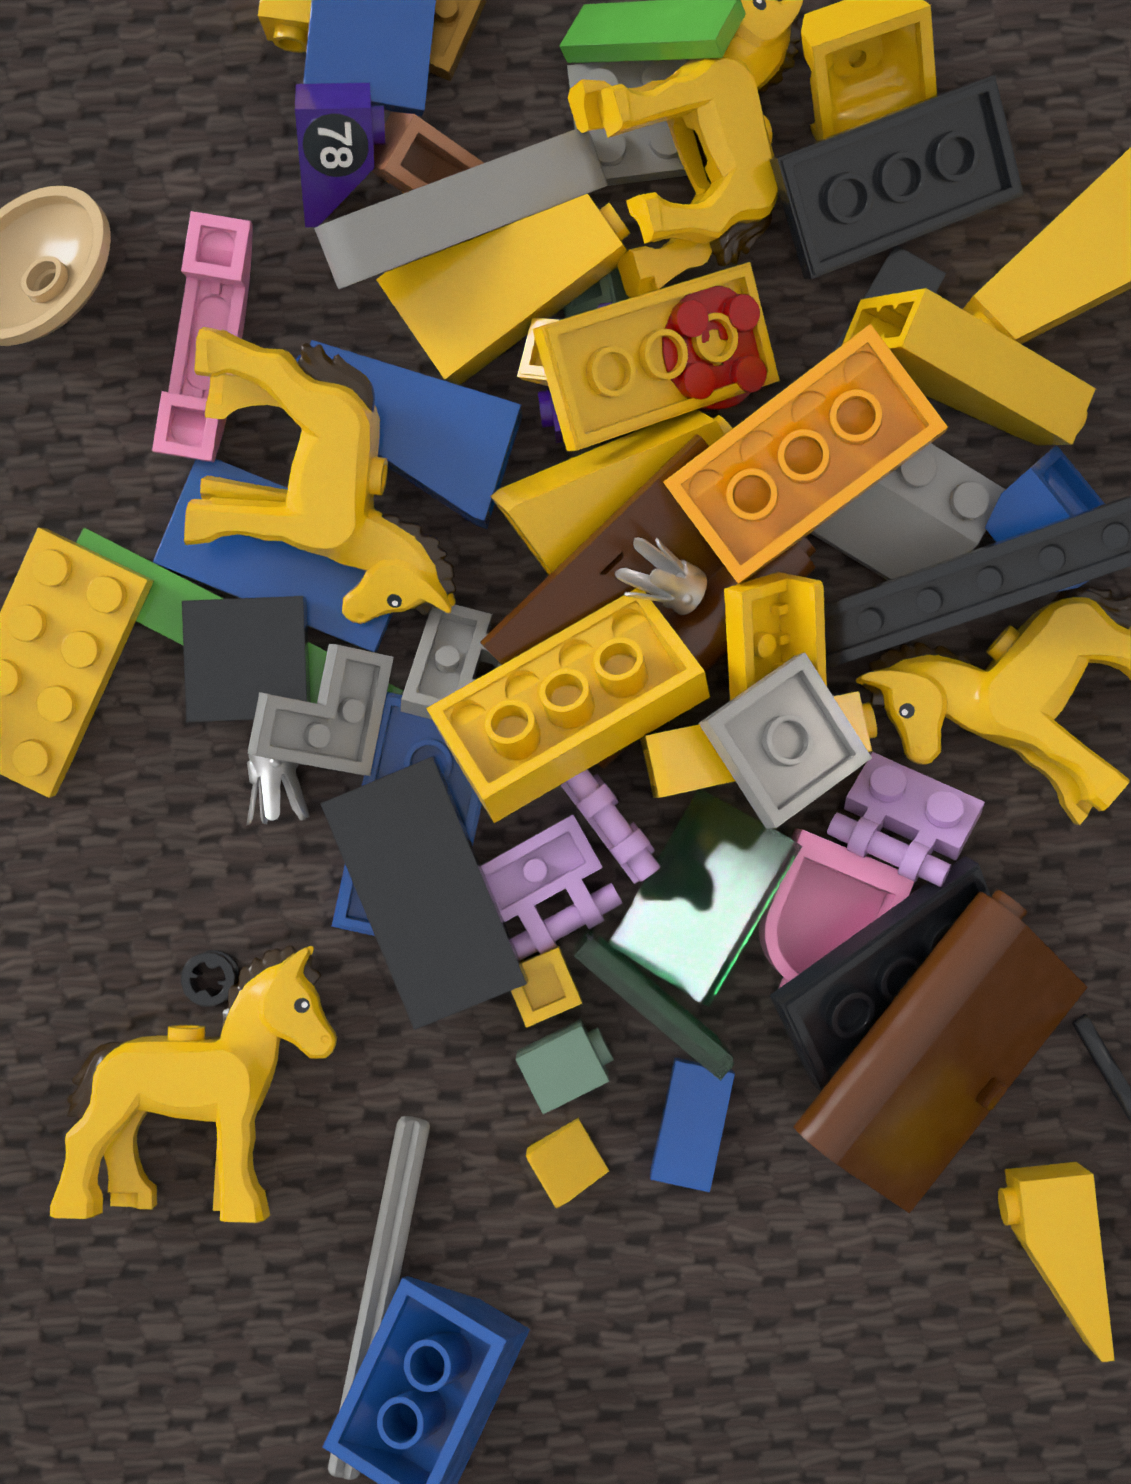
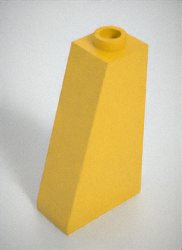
(1068, 265)
(483, 292)
(977, 367)
(574, 498)
(687, 760)

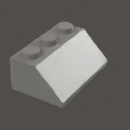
(914, 516)

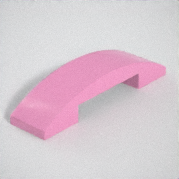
(214, 297)

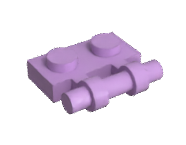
(913, 807)
(623, 840)
(537, 871)

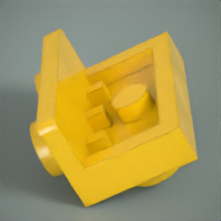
(770, 624)

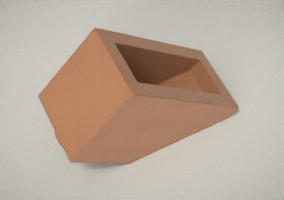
(417, 154)

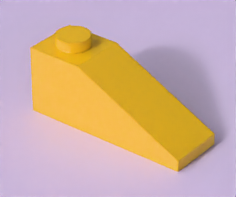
(1059, 1228)

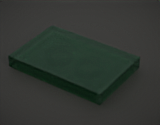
(705, 896)
(654, 1003)

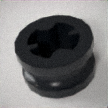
(212, 959)

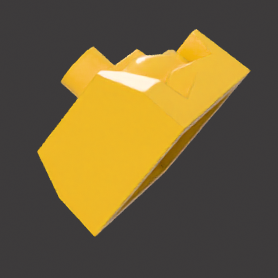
(867, 60)

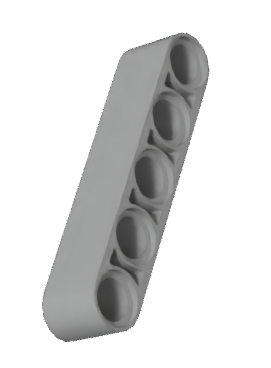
(460, 207)

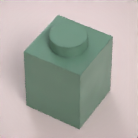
(565, 1064)

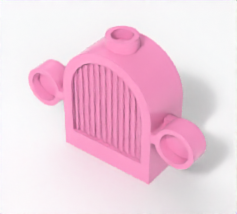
(824, 903)

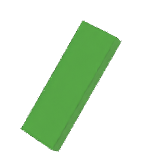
(652, 30)

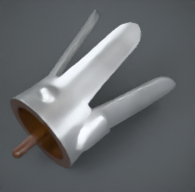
(672, 583)
(267, 775)

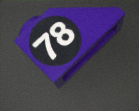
(334, 143)

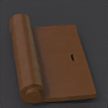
(589, 580)
(942, 1052)

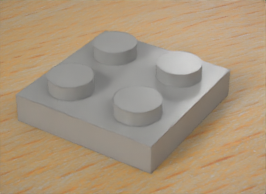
(641, 153)
(785, 741)

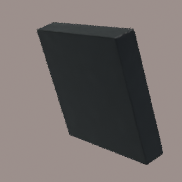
(243, 650)

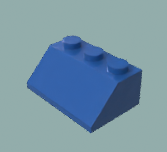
(425, 1386)

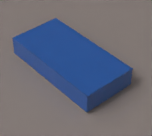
(691, 1126)

